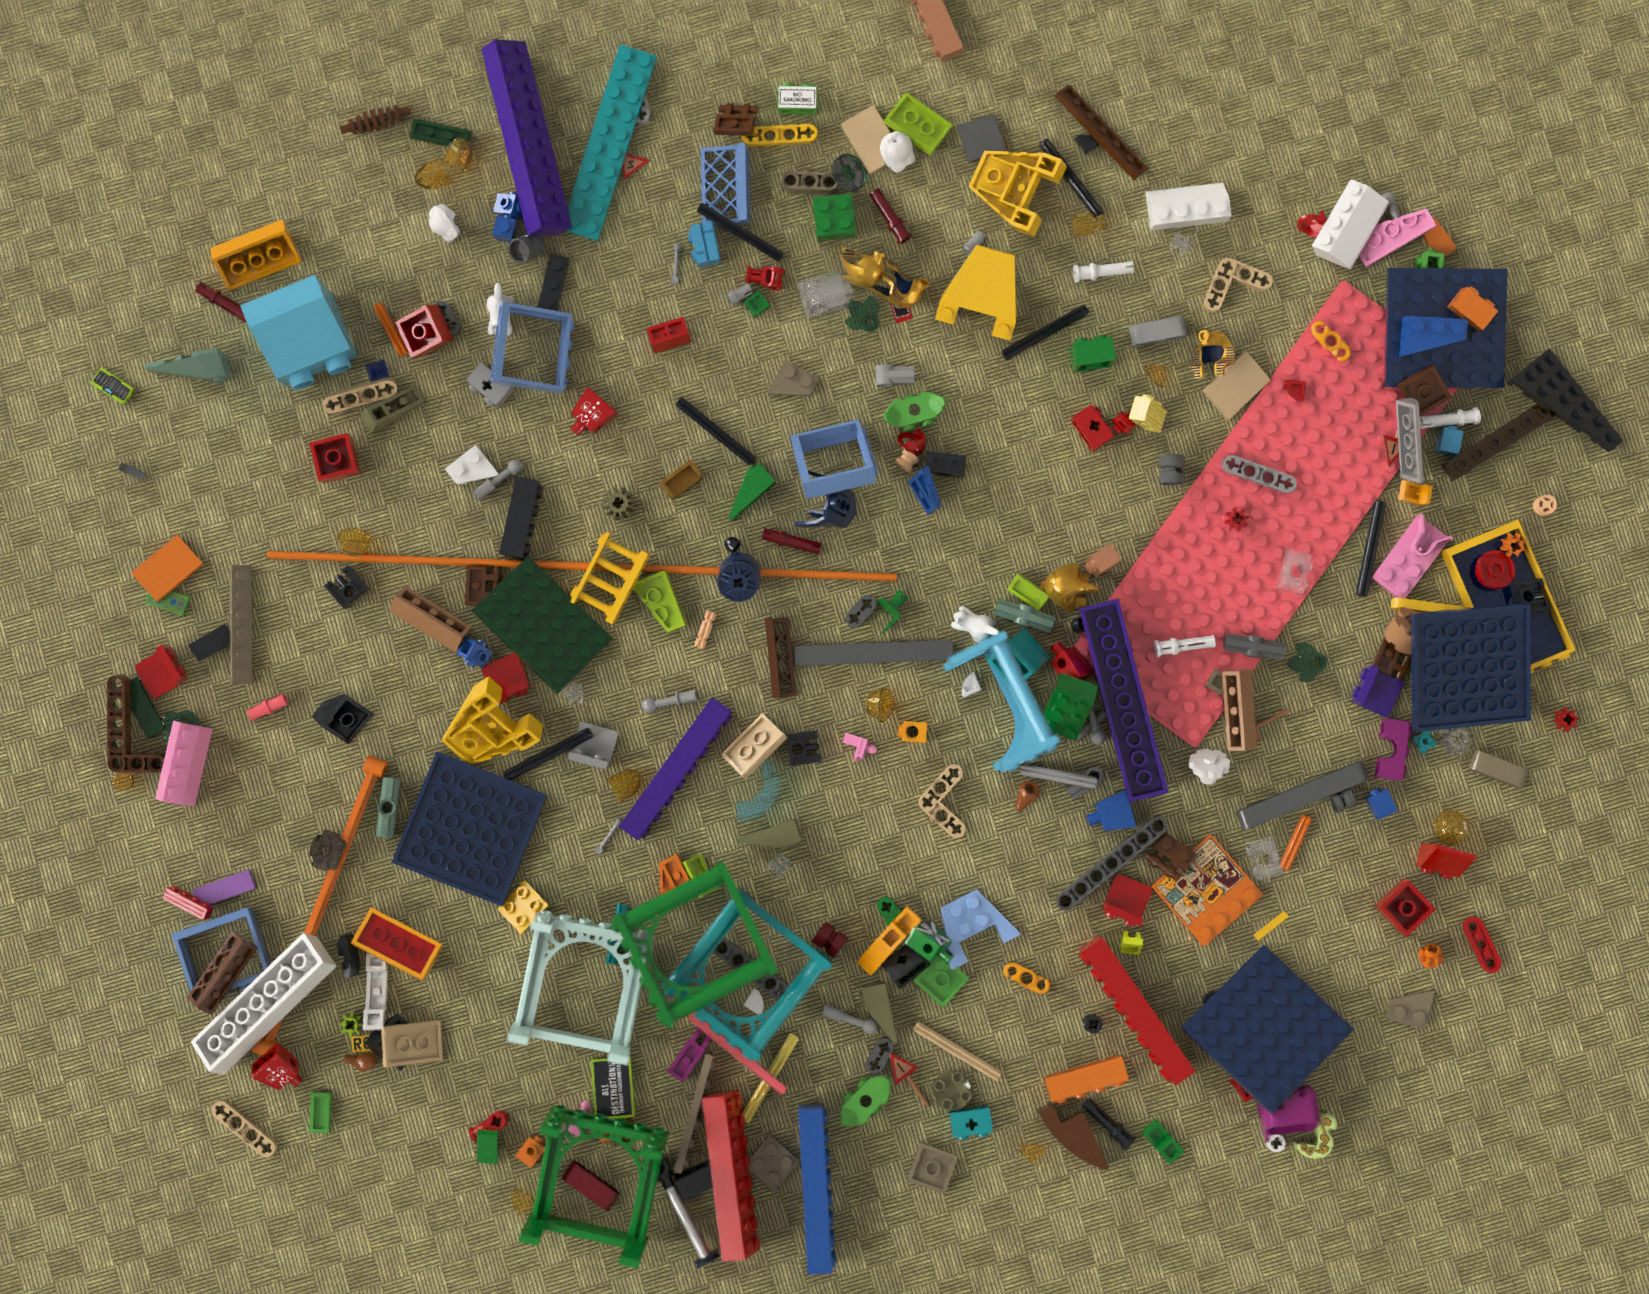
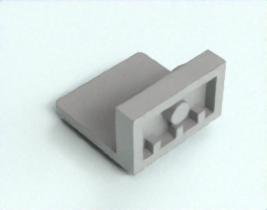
(598, 749)

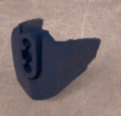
(837, 511)

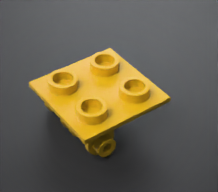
(522, 907)

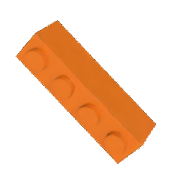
(1086, 1078)

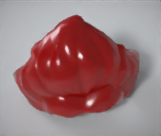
(1312, 223)
(915, 447)

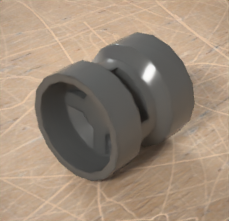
(1343, 800)

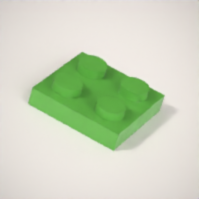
(941, 981)

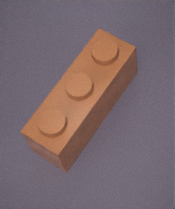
(1101, 561)

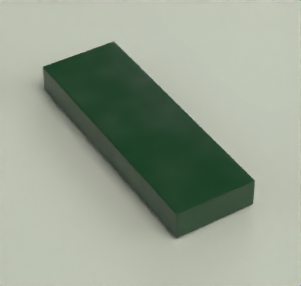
(437, 133)
(145, 710)

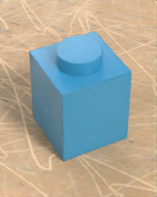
(1449, 441)

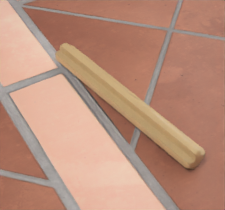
(957, 1051)

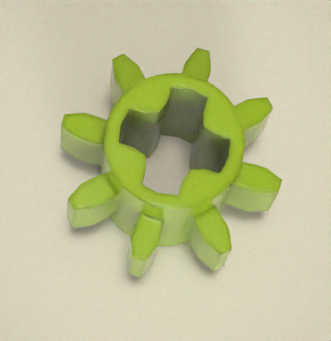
(346, 1023)

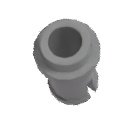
(976, 239)
(739, 294)

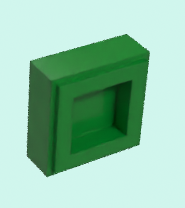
(756, 304)

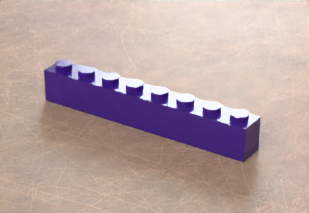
(675, 769)

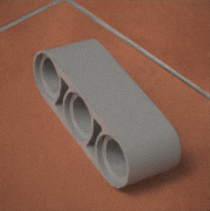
(1158, 331)

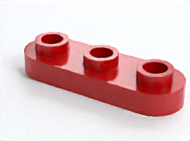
(1488, 950)

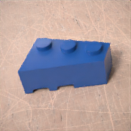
(1425, 333)

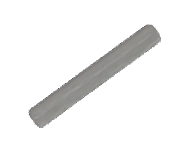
(1059, 776)

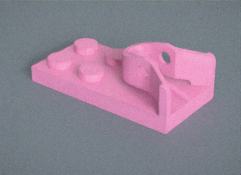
(1410, 557)

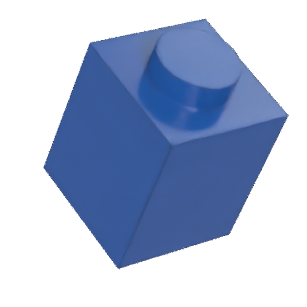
(505, 229)
(1381, 803)

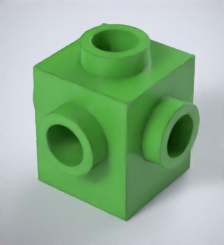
(1435, 259)

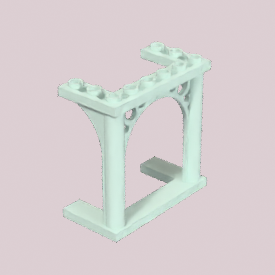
(544, 926)

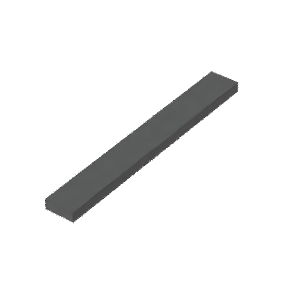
(873, 652)

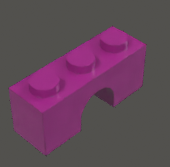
(1397, 733)

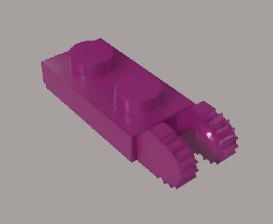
(688, 1057)

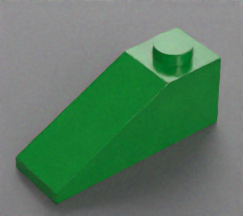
(754, 485)

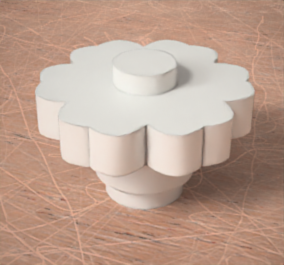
(1209, 765)

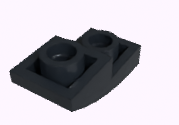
(210, 642)
(351, 963)

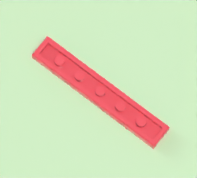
(737, 1053)

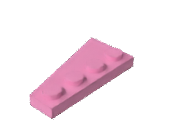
(1395, 234)

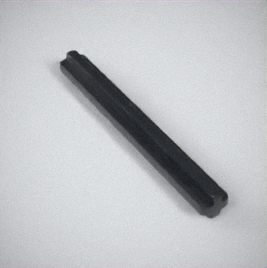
(1074, 181)
(740, 232)
(1045, 332)
(715, 431)
(1370, 549)
(548, 754)

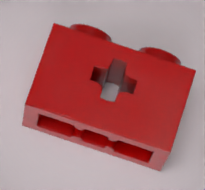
(1083, 421)

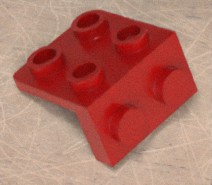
(161, 671)
(509, 676)
(1127, 900)

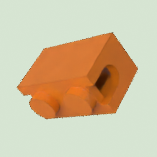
(1471, 306)

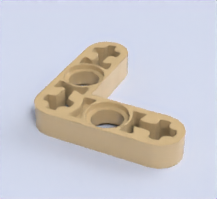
(1234, 275)
(937, 805)

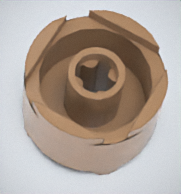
(1399, 630)

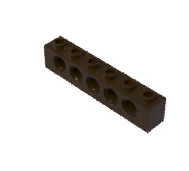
(1497, 441)

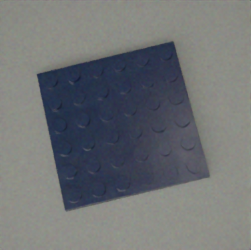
(1427, 293)
(1471, 667)
(469, 828)
(1267, 1029)

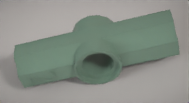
(1024, 615)
(387, 821)

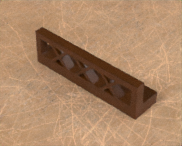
(772, 654)
(223, 975)

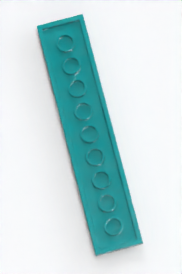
(609, 141)

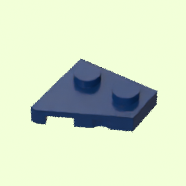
(925, 490)

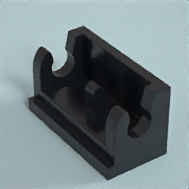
(694, 1180)

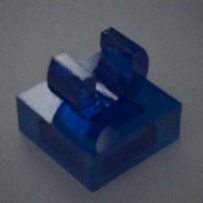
(378, 370)

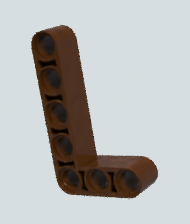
(124, 733)

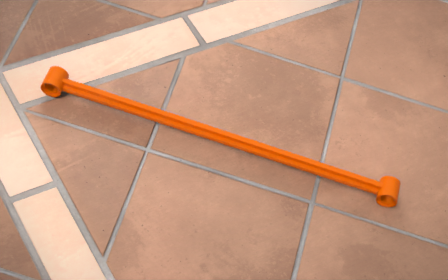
(374, 768)

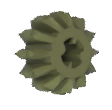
(613, 500)

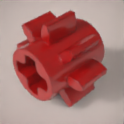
(1123, 423)
(1239, 514)
(1565, 714)

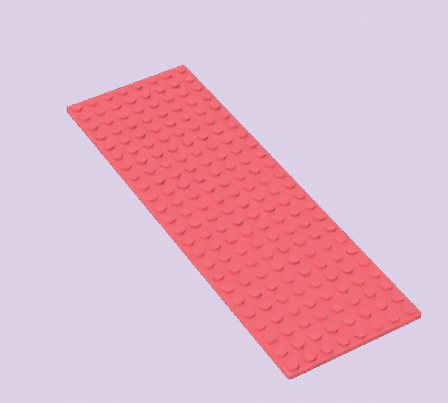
(1222, 581)

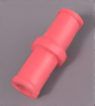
(267, 707)

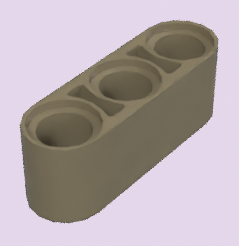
(802, 176)
(1498, 769)

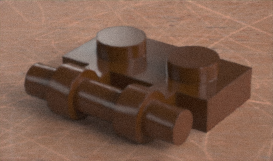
(733, 123)
(477, 583)
(1387, 657)
(1175, 852)

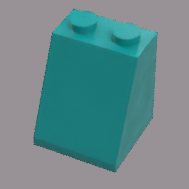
(1026, 652)

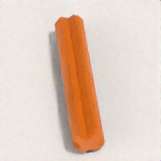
(390, 329)
(1295, 842)

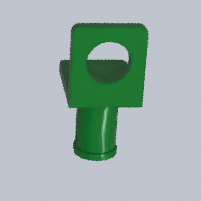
(891, 607)

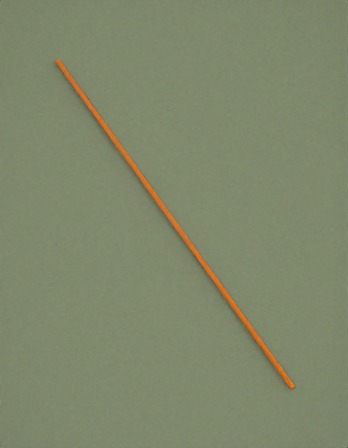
(570, 565)

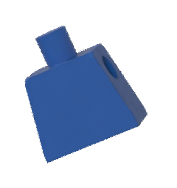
(1113, 812)

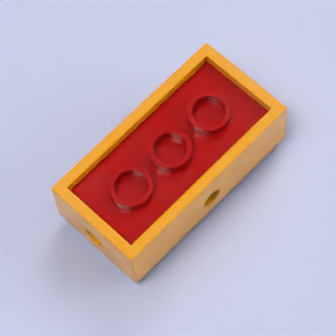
(397, 944)

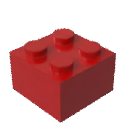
(424, 331)
(335, 458)
(1404, 907)

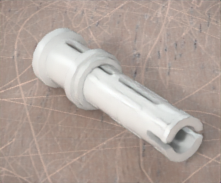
(1093, 271)
(1457, 418)
(1173, 645)

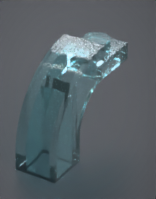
(763, 802)

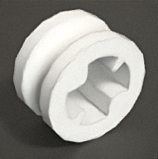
(1279, 1147)

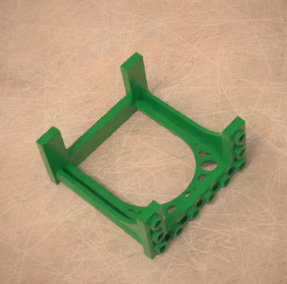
(628, 922)
(554, 1127)

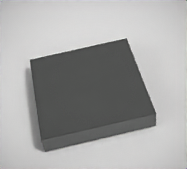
(980, 136)

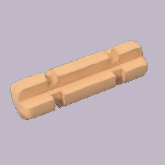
(705, 629)

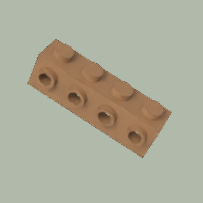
(429, 618)
(1239, 709)

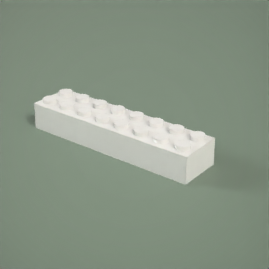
(263, 1004)

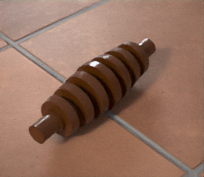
(375, 119)

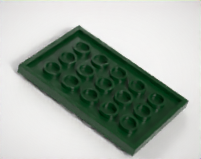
(542, 625)

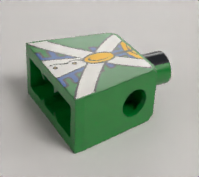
(930, 942)

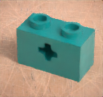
(979, 1114)

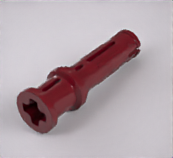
(894, 223)

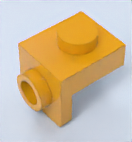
(1415, 493)

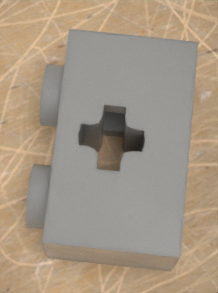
(481, 377)

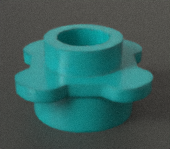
(1418, 740)

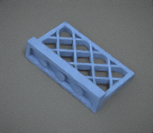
(742, 181)

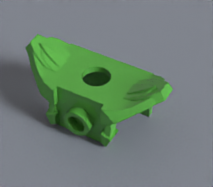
(930, 407)
(853, 1112)

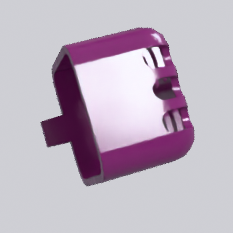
(1297, 1114)

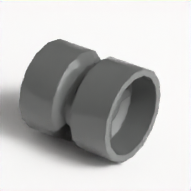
(525, 248)
(1172, 469)

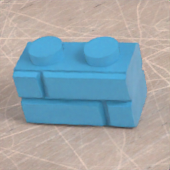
(705, 244)

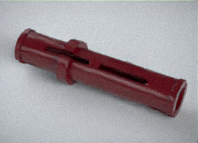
(219, 299)
(782, 538)

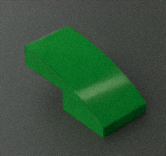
(1162, 1141)

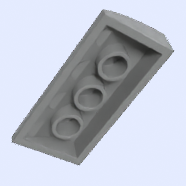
(1409, 439)

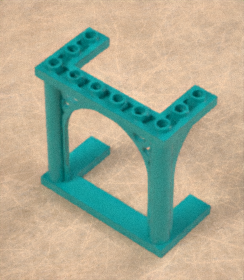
(779, 1012)

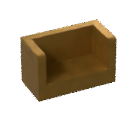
(681, 480)

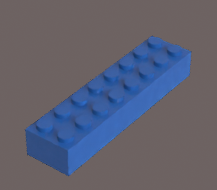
(815, 1189)

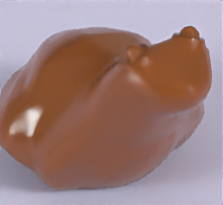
(1027, 794)
(362, 1062)

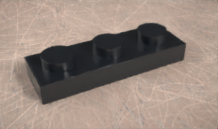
(553, 282)

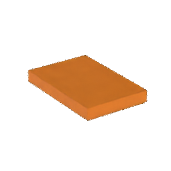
(167, 568)

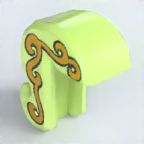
(1322, 1138)

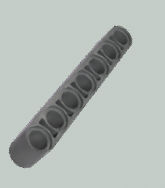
(1302, 795)
(1121, 860)

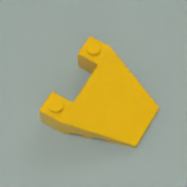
(1009, 182)
(985, 286)
(485, 730)

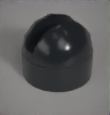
(732, 544)
(1077, 625)

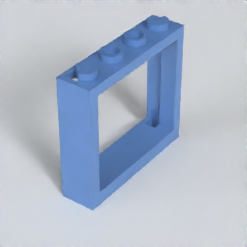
(500, 341)
(827, 437)
(185, 957)

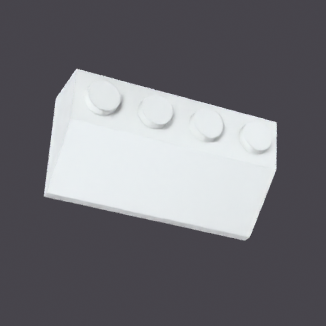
(1188, 206)
(1350, 224)

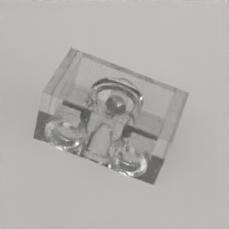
(1286, 580)
(1273, 865)

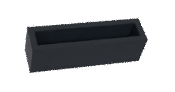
(520, 518)

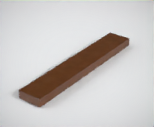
(1101, 132)

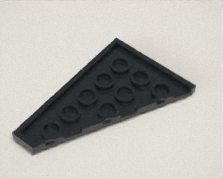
(1554, 388)

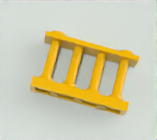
(629, 576)

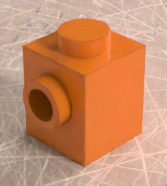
(531, 1150)

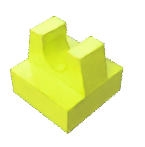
(1130, 944)

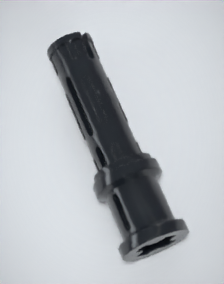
(1115, 1130)

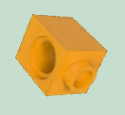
(922, 731)

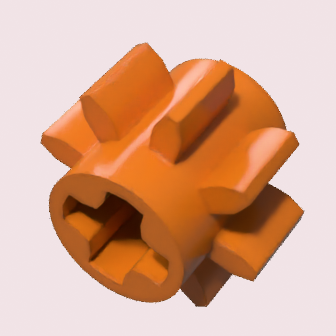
(1513, 539)
(1431, 956)

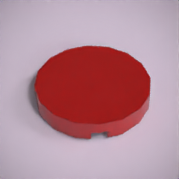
(1495, 570)

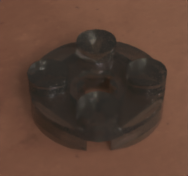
(330, 859)

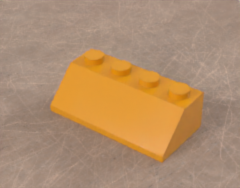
(255, 255)

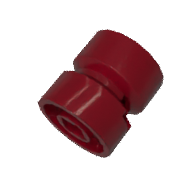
(829, 939)

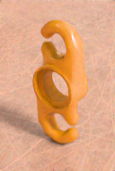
(1340, 344)
(1035, 978)

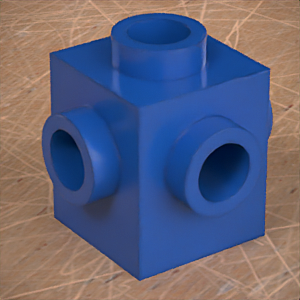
(511, 209)
(474, 652)

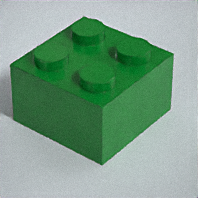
(834, 217)
(1092, 354)

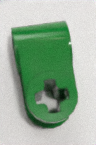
(891, 914)

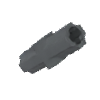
(1254, 646)

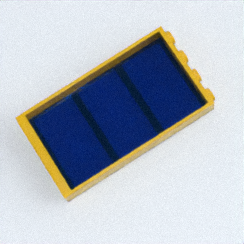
(1547, 628)

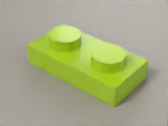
(696, 866)

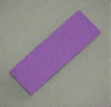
(226, 887)

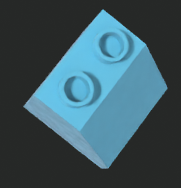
(300, 332)

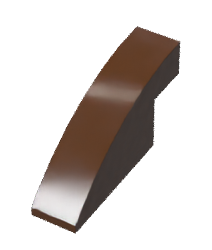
(1074, 1135)

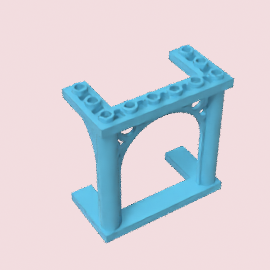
(1032, 732)

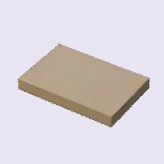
(865, 135)
(1237, 386)
(754, 746)
(412, 1043)

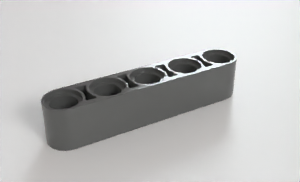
(728, 958)

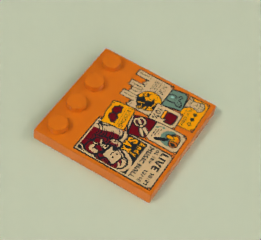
(1209, 891)

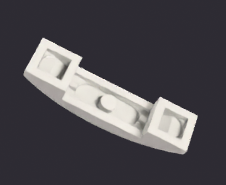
(376, 993)

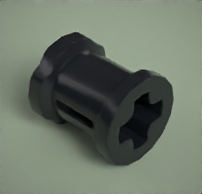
(1098, 1023)

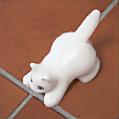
(493, 305)
(977, 625)

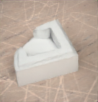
(970, 685)
(755, 1002)

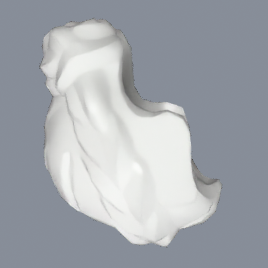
(898, 153)
(442, 222)

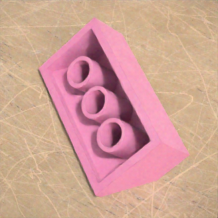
(183, 764)

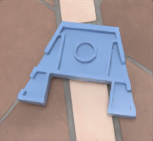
(968, 917)

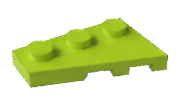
(660, 598)

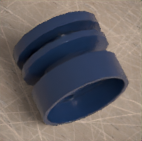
(734, 567)

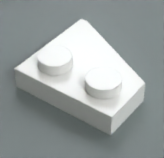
(471, 467)

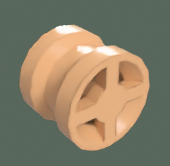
(907, 460)
(1548, 505)

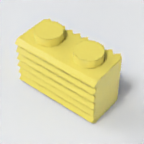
(1147, 413)

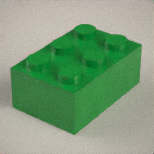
(1069, 705)

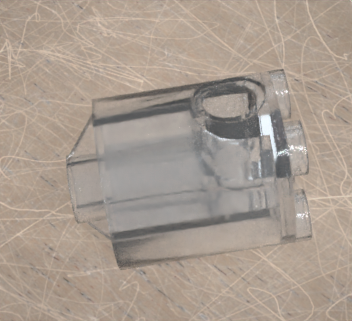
(825, 294)

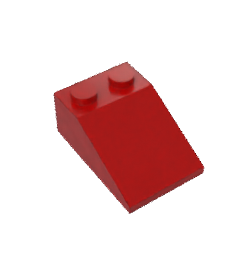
(1443, 860)

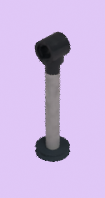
(685, 1217)

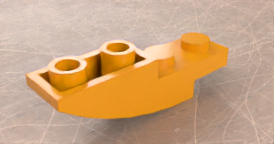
(889, 940)

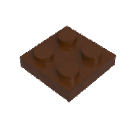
(1426, 388)

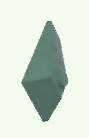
(203, 365)

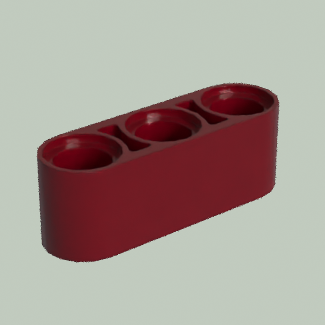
(590, 1185)

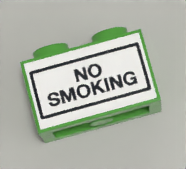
(797, 99)

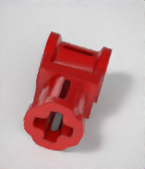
(766, 277)
(490, 1124)

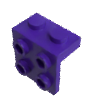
(1376, 691)

